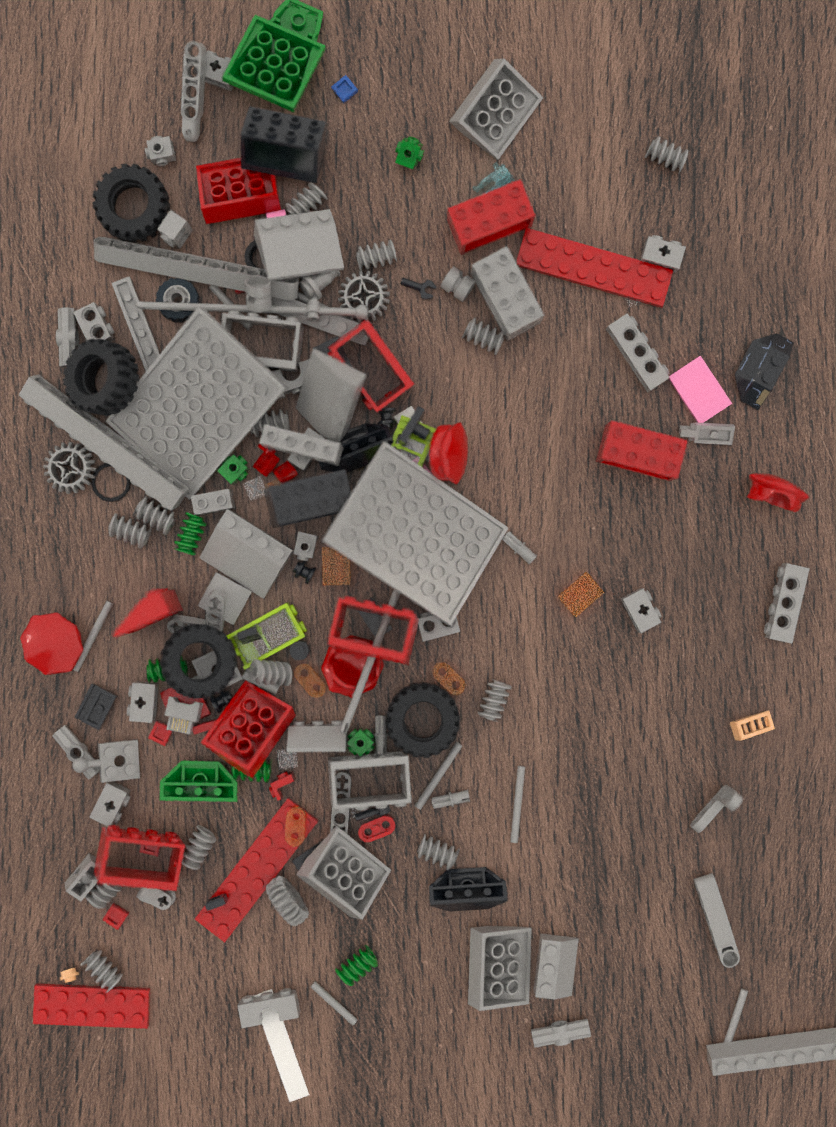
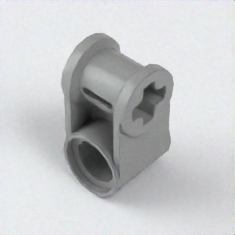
(156, 897)

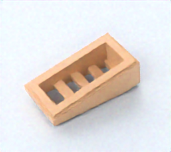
(740, 727)

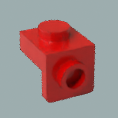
(266, 461)
(282, 779)

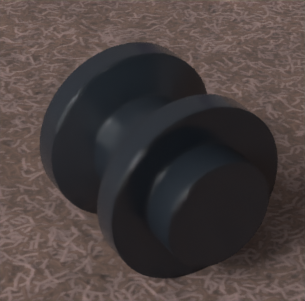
(386, 417)
(304, 571)
(299, 650)
(221, 700)

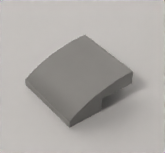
(235, 597)

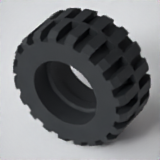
(113, 186)
(81, 375)
(198, 634)
(423, 746)

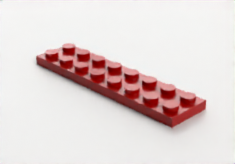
(594, 267)
(253, 873)

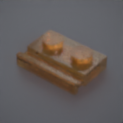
(335, 567)
(580, 594)

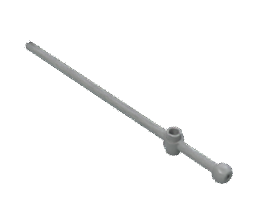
(312, 310)
(368, 666)

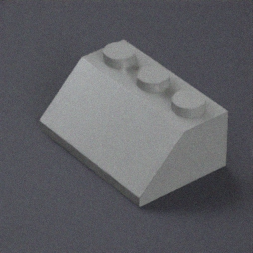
(316, 737)
(555, 966)

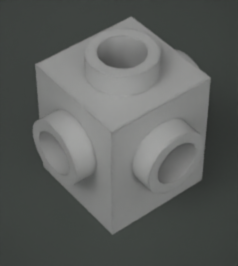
(160, 150)

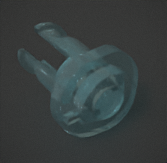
(500, 176)

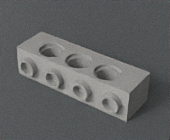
(637, 364)
(301, 445)
(794, 595)

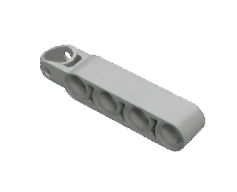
(189, 123)
(717, 920)

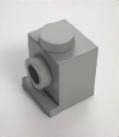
(309, 539)

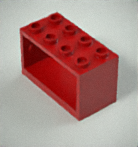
(490, 217)
(388, 357)
(641, 451)
(367, 650)
(137, 877)

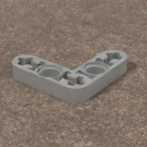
(210, 621)
(724, 797)

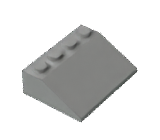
(496, 108)
(298, 244)
(329, 395)
(246, 553)
(344, 873)
(499, 967)

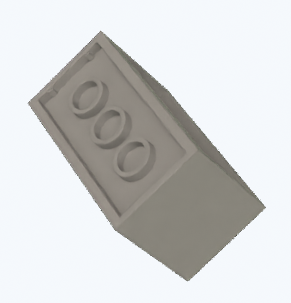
(506, 293)
(271, 321)
(370, 760)

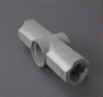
(66, 334)
(68, 742)
(561, 1033)

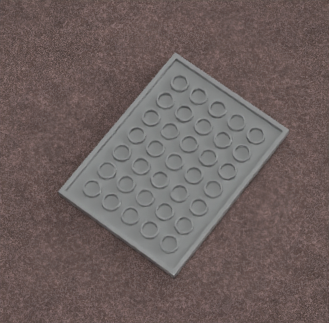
(197, 401)
(415, 533)

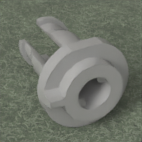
(313, 284)

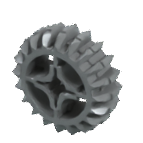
(361, 280)
(66, 474)
(287, 901)

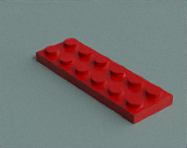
(91, 1006)

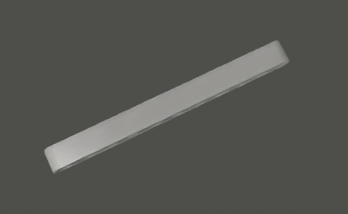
(186, 266)

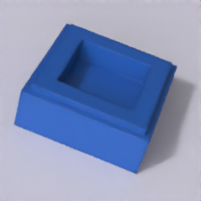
(344, 89)

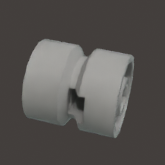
(458, 284)
(258, 293)

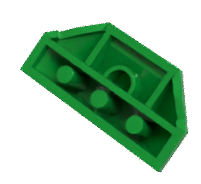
(199, 783)

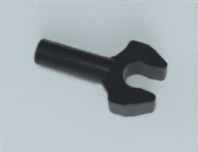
(420, 287)
(371, 812)

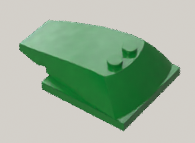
(278, 54)

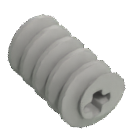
(667, 154)
(306, 201)
(376, 255)
(484, 335)
(279, 421)
(154, 516)
(128, 531)
(271, 672)
(494, 700)
(198, 848)
(437, 852)
(102, 894)
(102, 970)

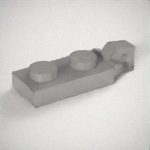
(708, 433)

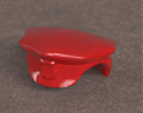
(449, 452)
(776, 491)
(51, 643)
(344, 669)

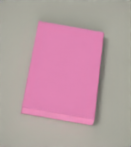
(699, 390)

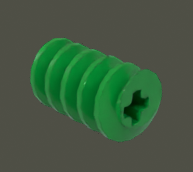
(190, 534)
(154, 671)
(263, 772)
(357, 967)

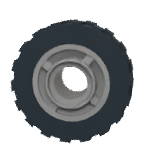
(174, 288)

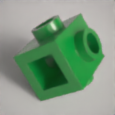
(406, 158)
(240, 473)
(360, 734)

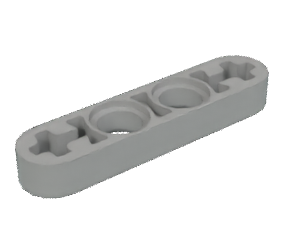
(347, 794)

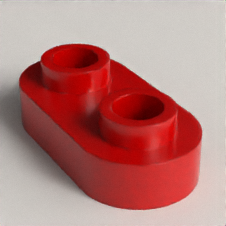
(377, 828)

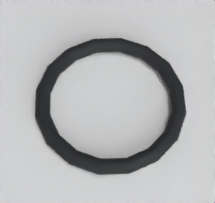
(103, 497)

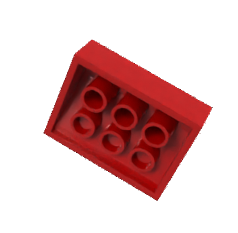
(235, 192)
(152, 609)
(249, 728)

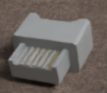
(182, 715)

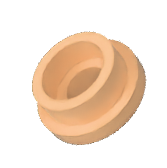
(69, 975)

